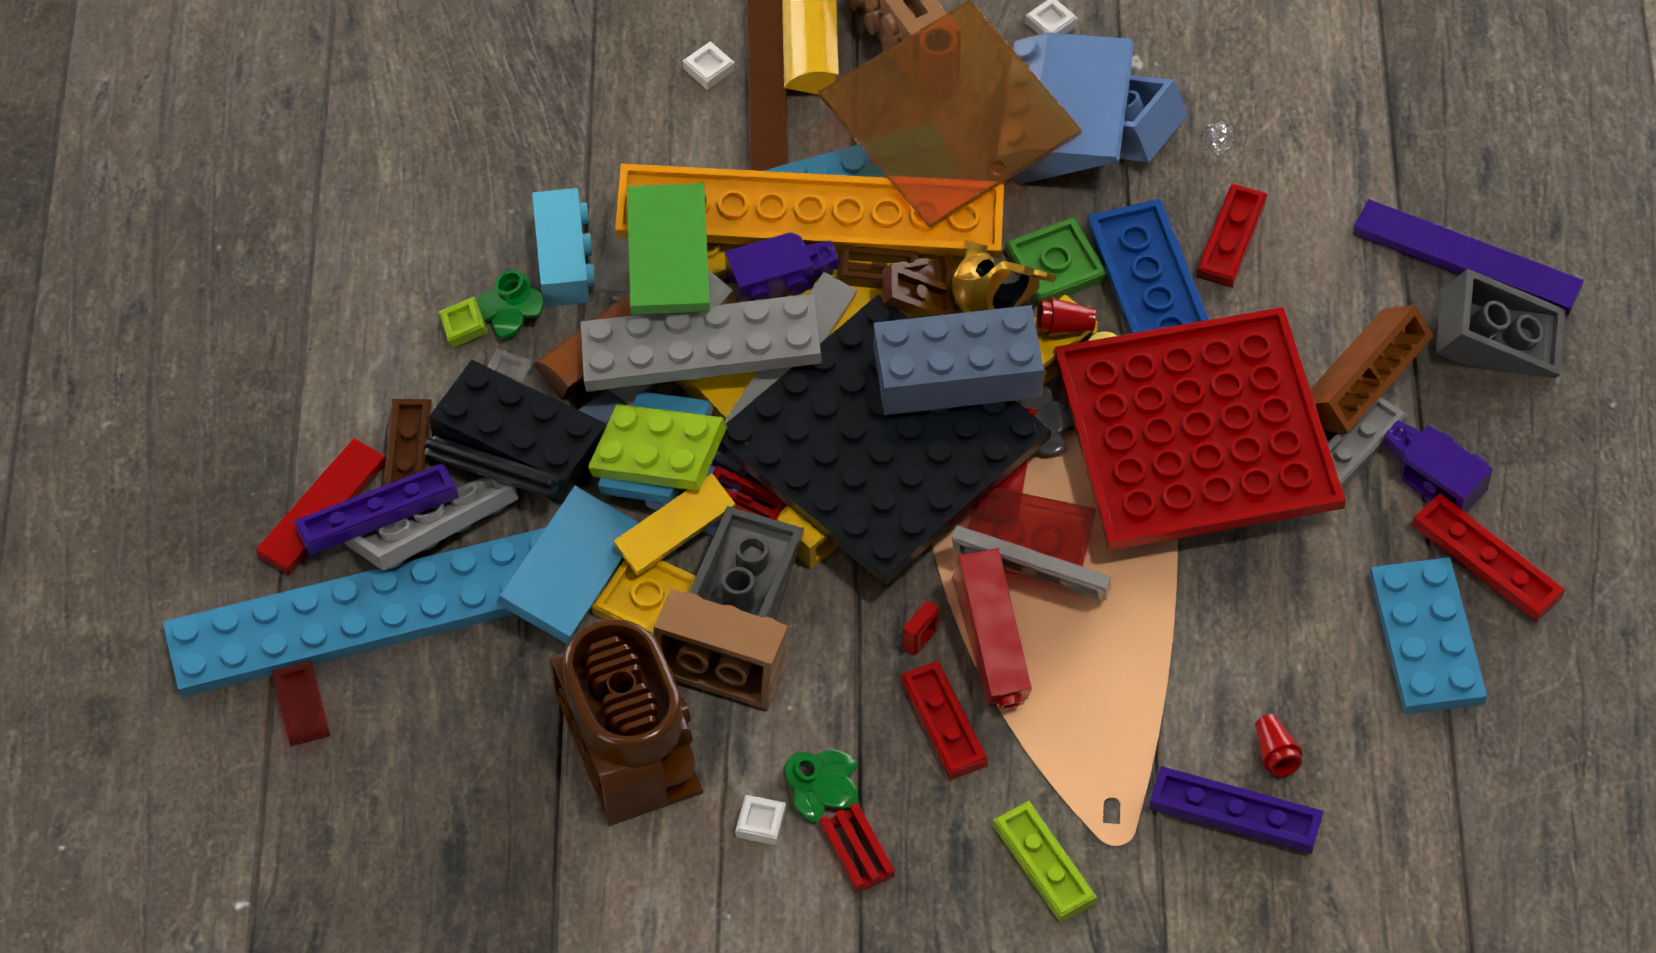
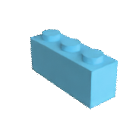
(563, 247)

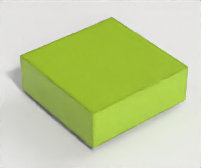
(463, 322)

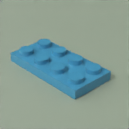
(1427, 636)

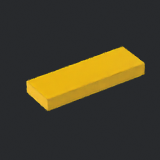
(673, 525)

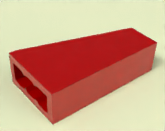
(992, 628)

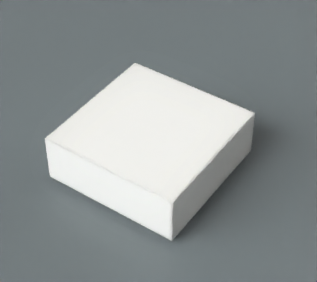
(1051, 18)
(708, 65)
(760, 820)

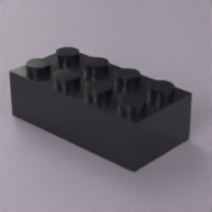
(518, 425)

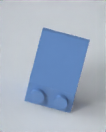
(1151, 117)

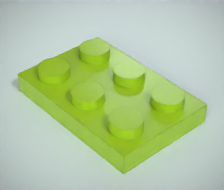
(657, 447)

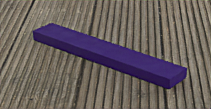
(1460, 252)

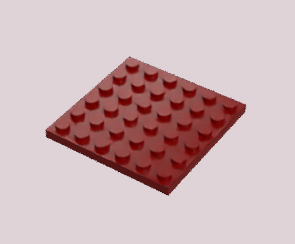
(1198, 428)

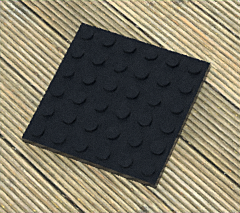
(868, 477)

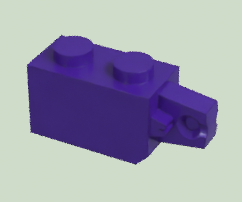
(777, 267)
(1438, 465)

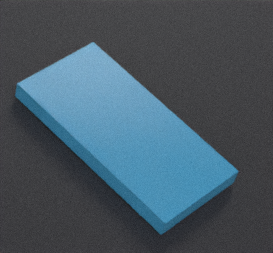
(567, 565)

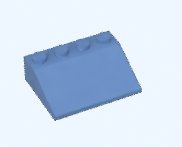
(1092, 85)

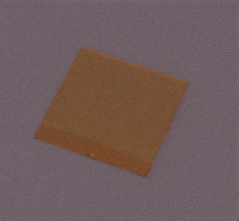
(950, 113)

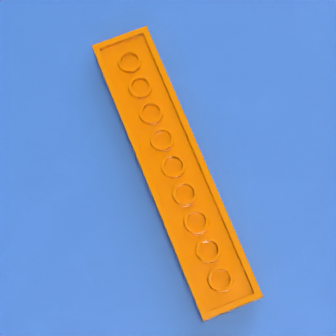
(819, 208)

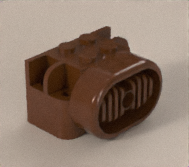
(626, 719)

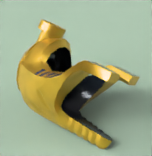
(980, 285)

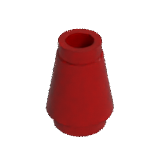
(1064, 317)
(1277, 747)

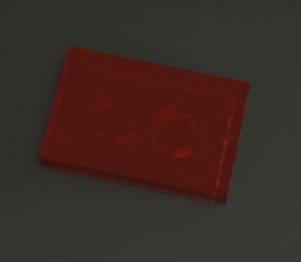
(1035, 523)

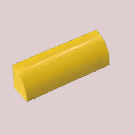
(810, 44)

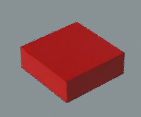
(921, 628)

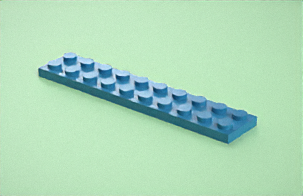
(344, 615)

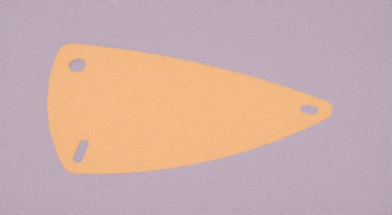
(1090, 661)

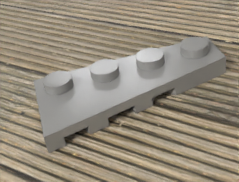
(400, 540)

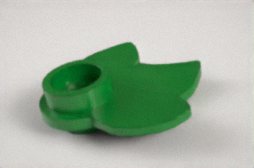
(510, 303)
(827, 785)

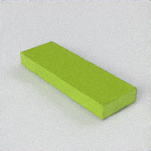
(1044, 861)

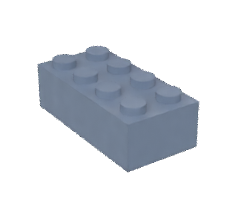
(958, 360)

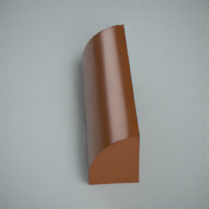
(564, 363)
(1369, 367)

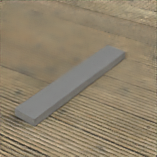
(832, 302)

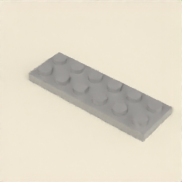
(700, 344)

